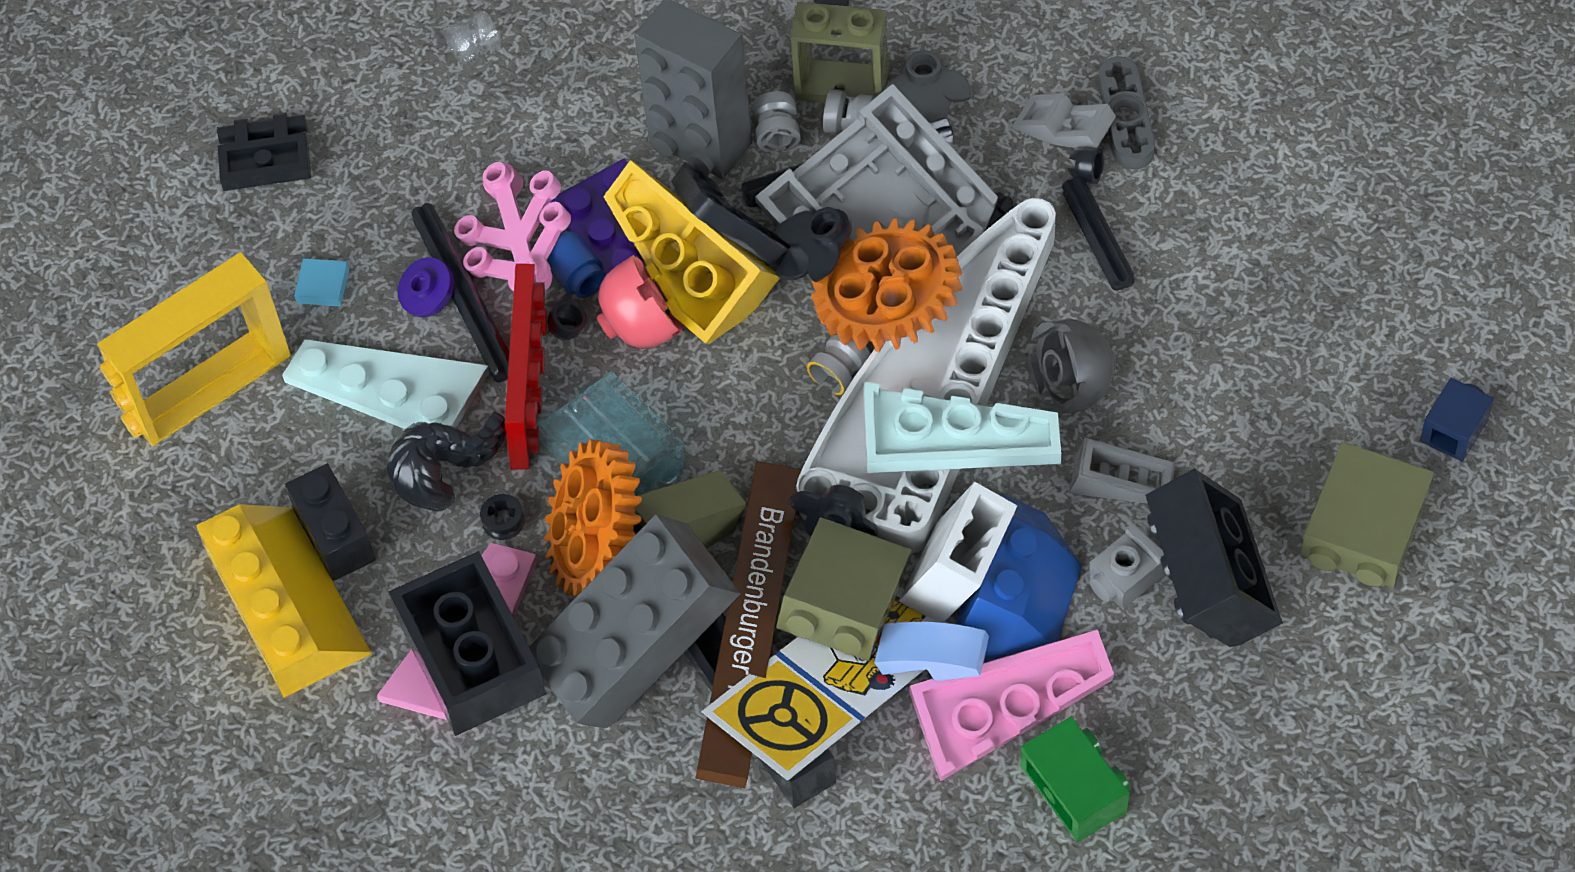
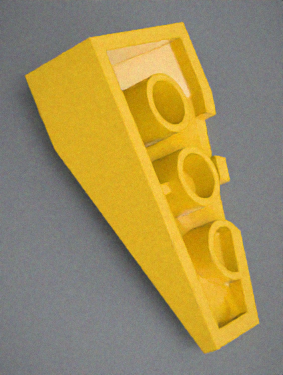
(701, 272)

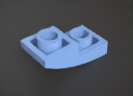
(941, 648)

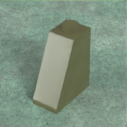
(704, 503)

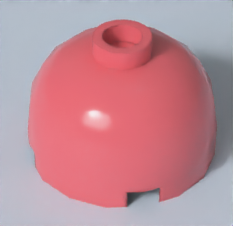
(635, 307)

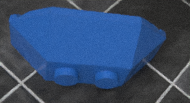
(1025, 586)

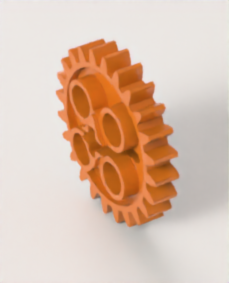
(888, 285)
(591, 513)

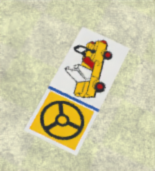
(809, 684)

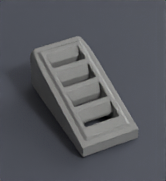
(1102, 485)

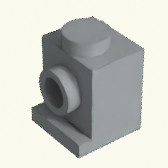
(1126, 583)

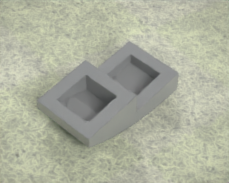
(1063, 124)

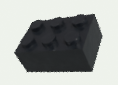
(1212, 559)
(467, 643)

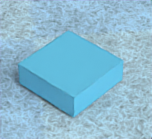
(321, 282)

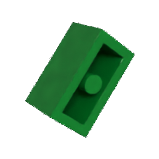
(1075, 778)

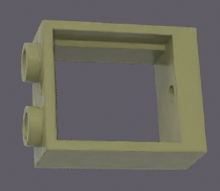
(856, 29)

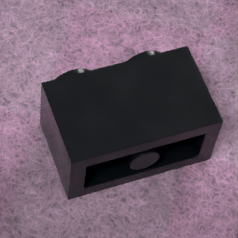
(330, 522)

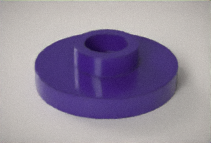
(425, 287)

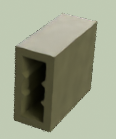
(1366, 515)
(843, 589)

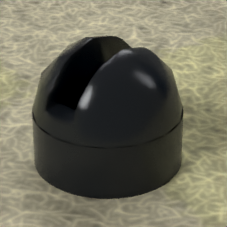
(1088, 164)
(566, 313)

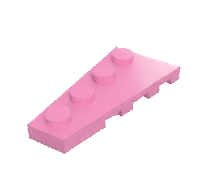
(408, 684)
(1012, 695)

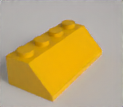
(282, 594)

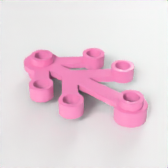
(504, 185)

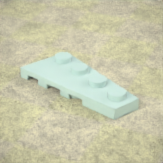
(387, 383)
(939, 434)

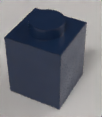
(1457, 419)

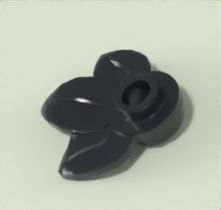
(813, 242)
(838, 505)

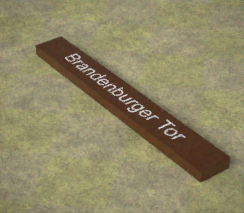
(752, 614)

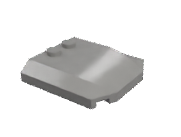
(888, 169)

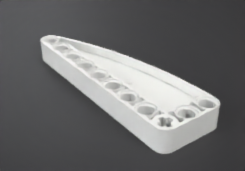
(939, 369)

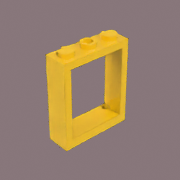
(178, 319)

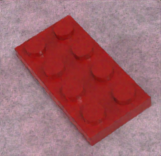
(525, 366)

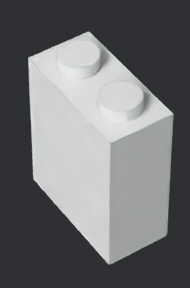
(958, 553)

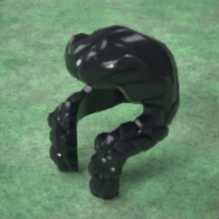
(416, 453)

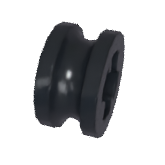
(492, 506)

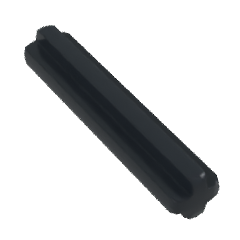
(1098, 233)

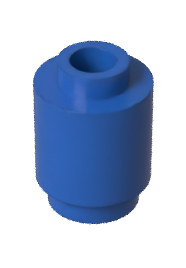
(575, 265)

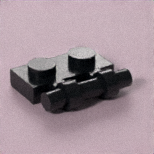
(265, 160)

